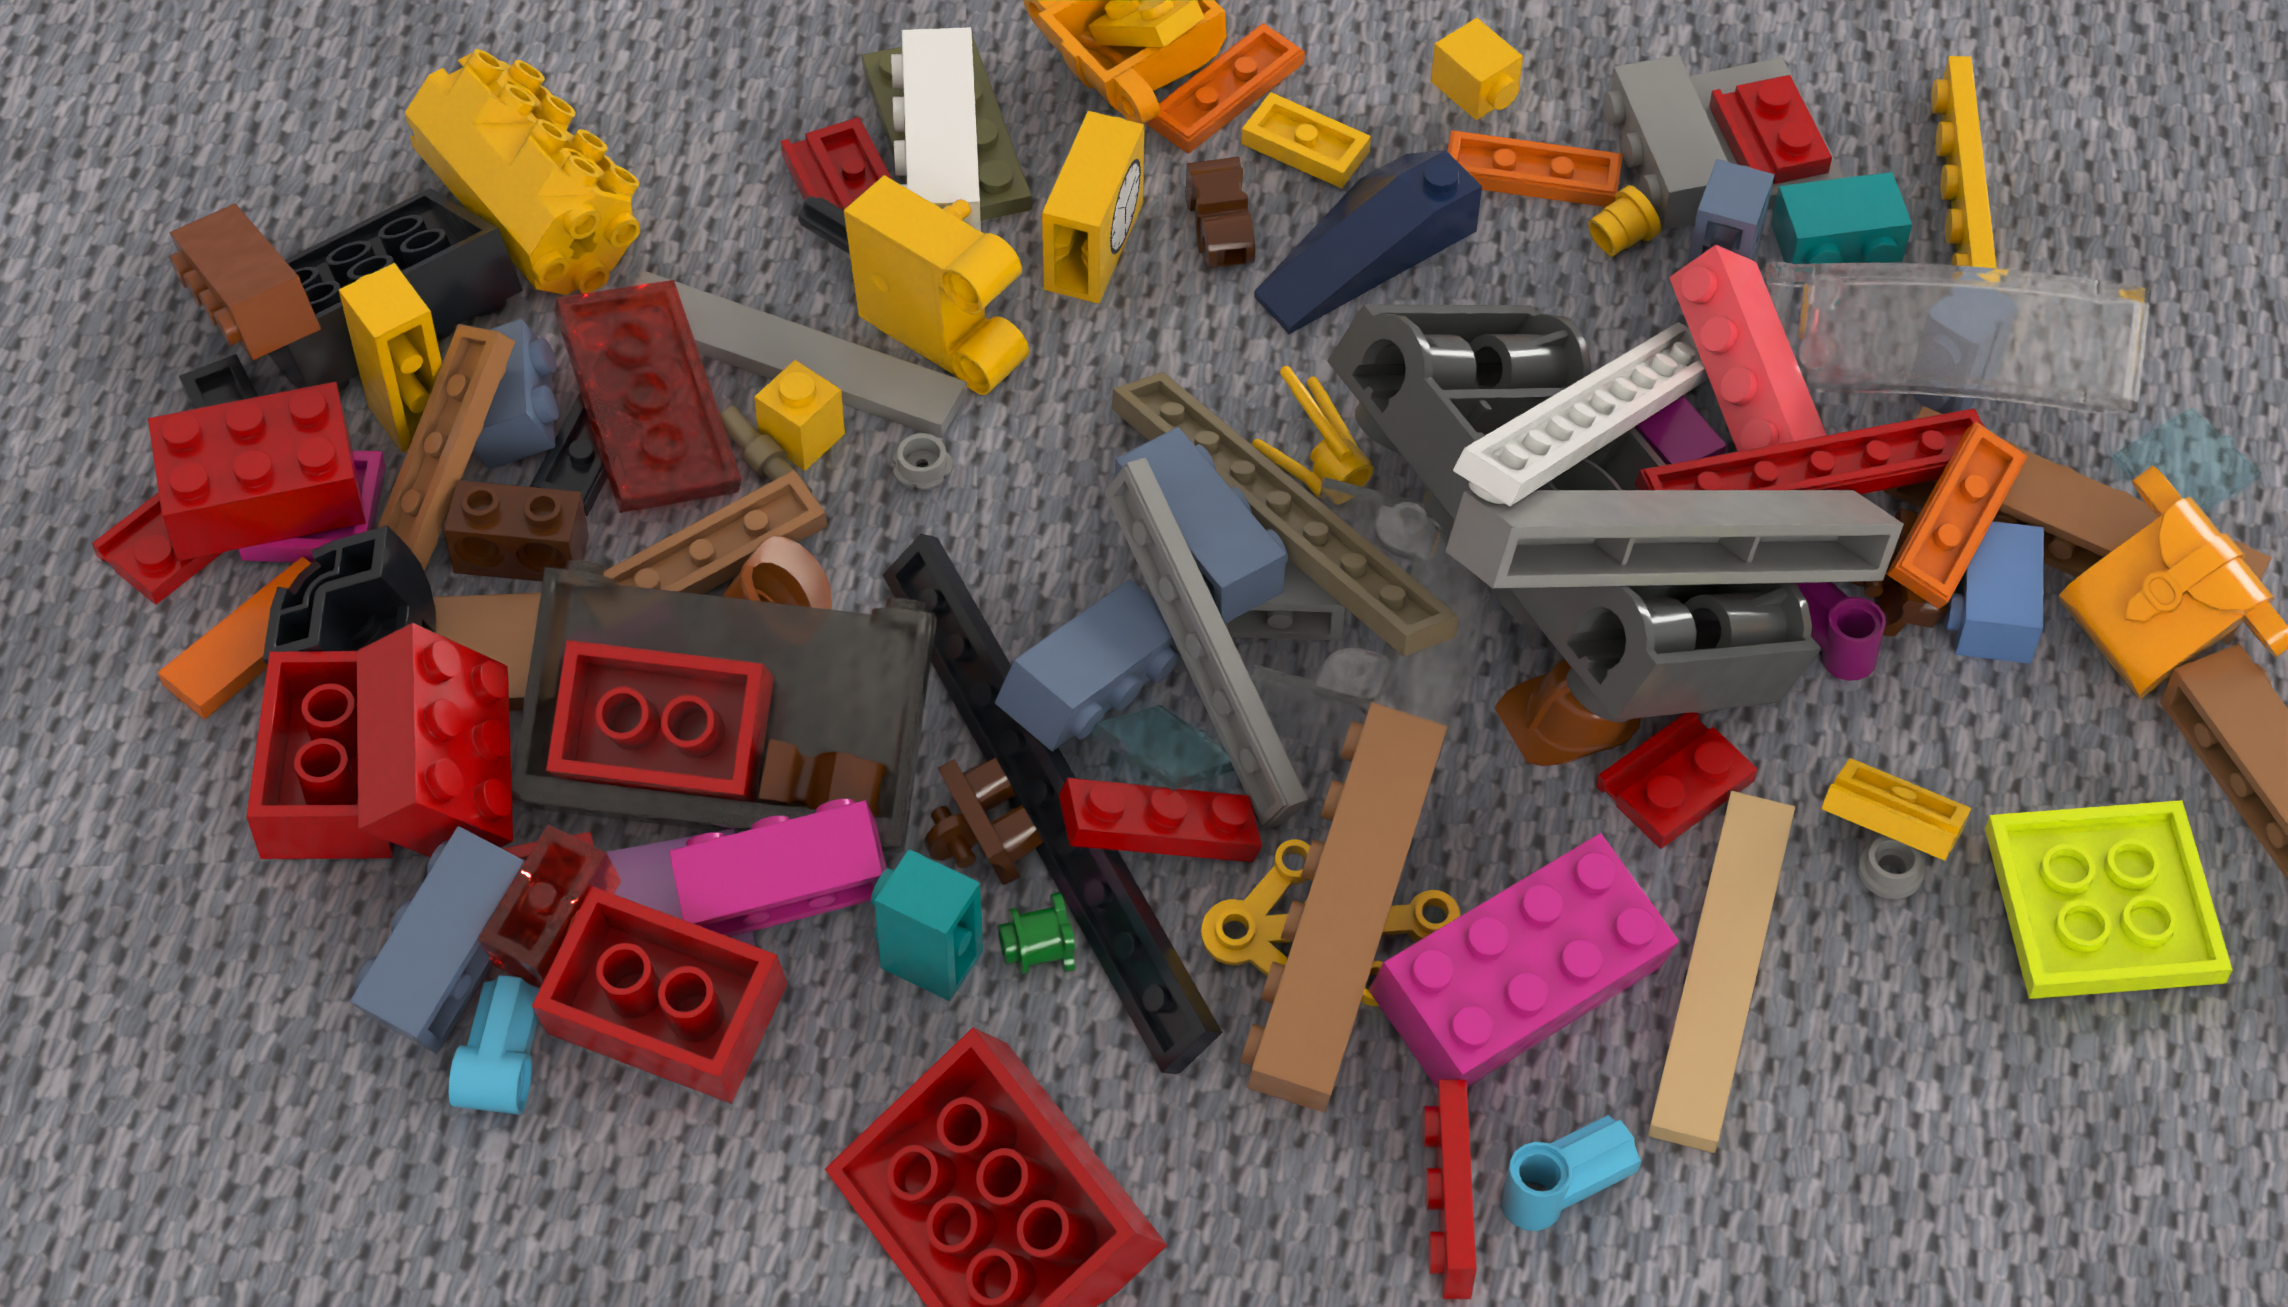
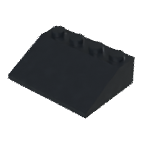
(438, 246)

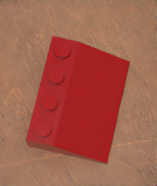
(992, 1190)

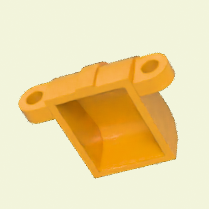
(1126, 73)
(2170, 592)

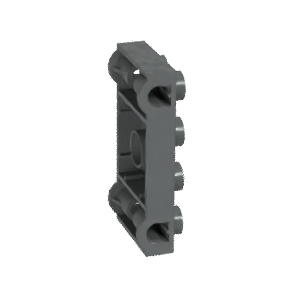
(1457, 372)

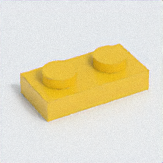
(1145, 22)
(1306, 140)

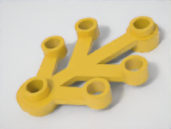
(1267, 929)

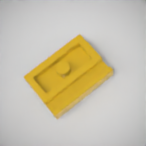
(1896, 808)

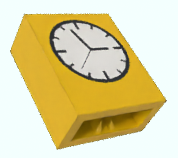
(1093, 207)

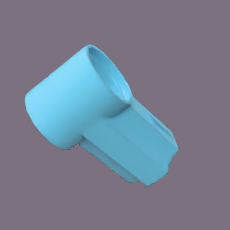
(497, 1063)
(1569, 1170)

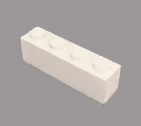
(937, 117)

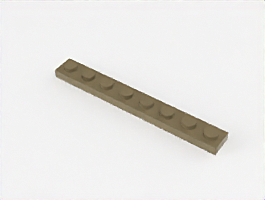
(1313, 535)

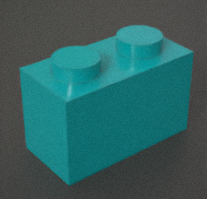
(1842, 221)
(928, 924)

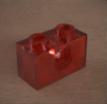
(543, 904)

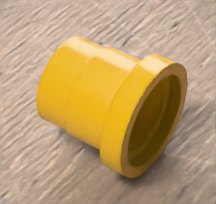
(1624, 222)

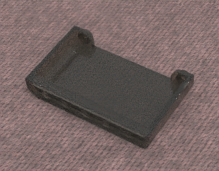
(836, 688)

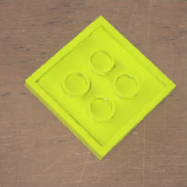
(2107, 899)

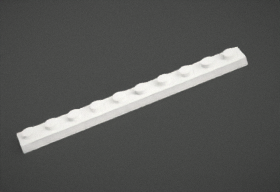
(1582, 418)

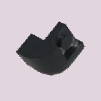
(351, 596)

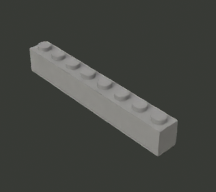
(1673, 538)

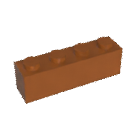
(242, 282)

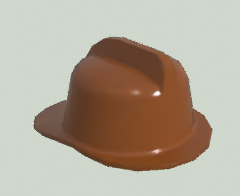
(782, 574)
(1553, 724)

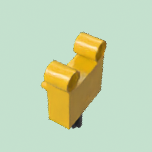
(927, 278)

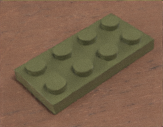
(1001, 178)

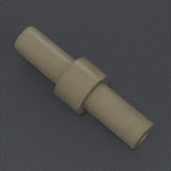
(760, 451)

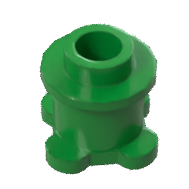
(1038, 937)

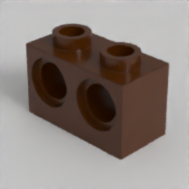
(514, 530)

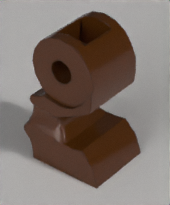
(1221, 212)
(811, 781)

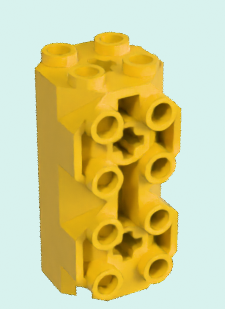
(512, 162)

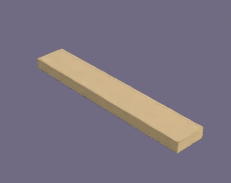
(1722, 973)

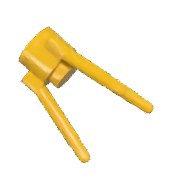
(1335, 455)

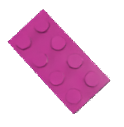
(1523, 964)

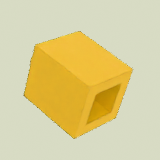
(1477, 69)
(801, 413)

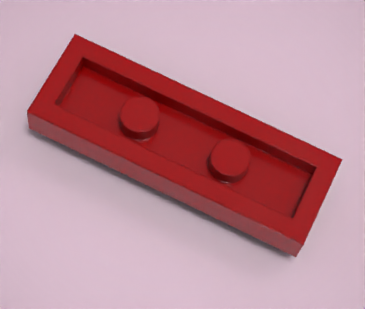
(1159, 820)
(1450, 1189)

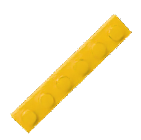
(1964, 175)

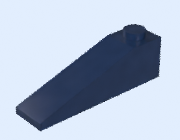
(1373, 235)

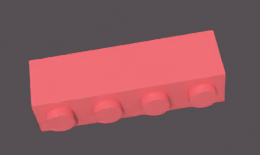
(1745, 351)

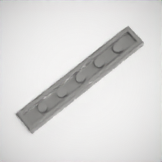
(865, 376)
(1205, 644)

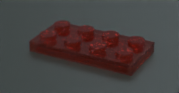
(647, 396)

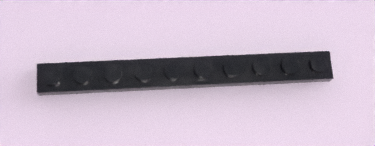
(1091, 880)

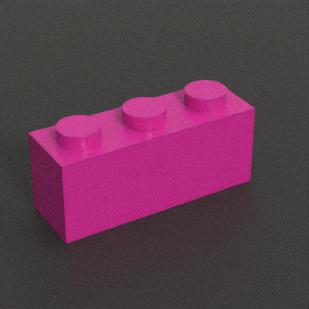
(780, 869)

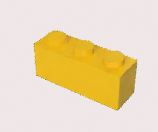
(392, 349)

